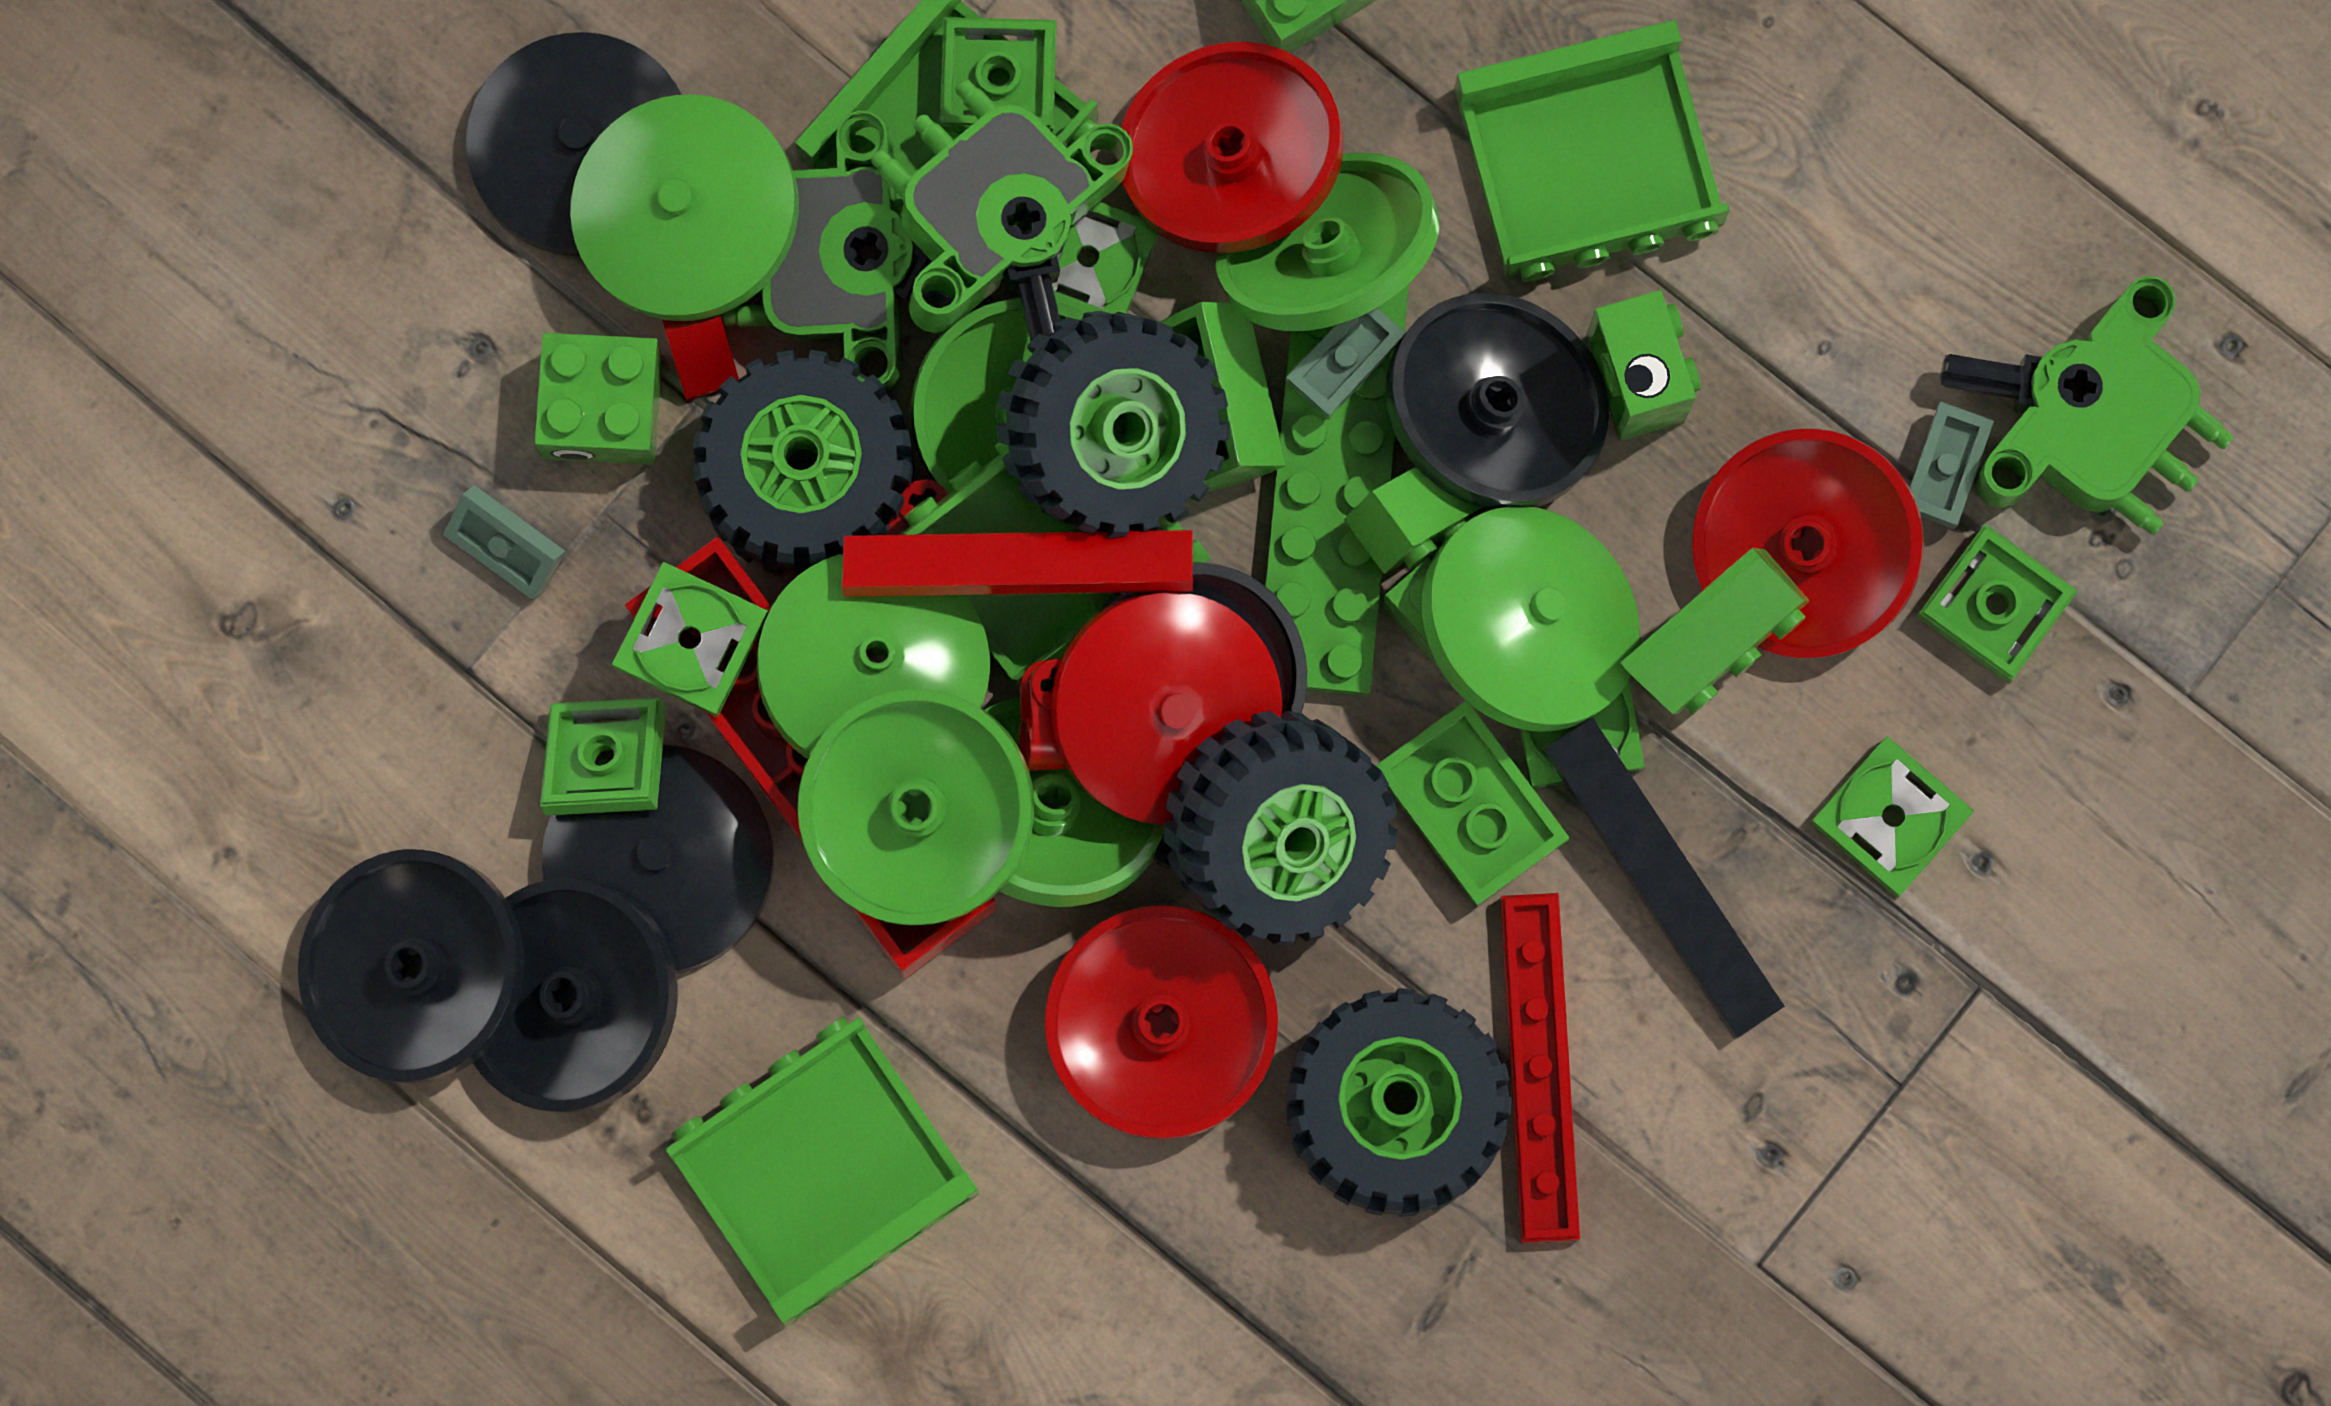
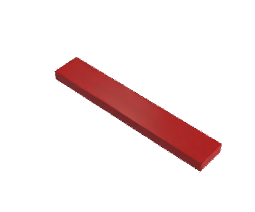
(1017, 563)
(1539, 1068)

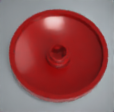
(1232, 147)
(1830, 520)
(1149, 689)
(1161, 1022)

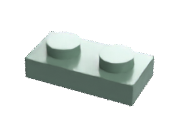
(1344, 360)
(1949, 463)
(504, 542)

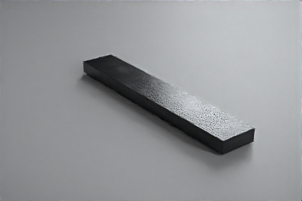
(1663, 878)

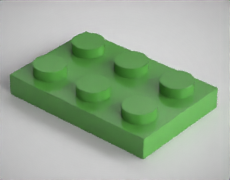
(1471, 804)

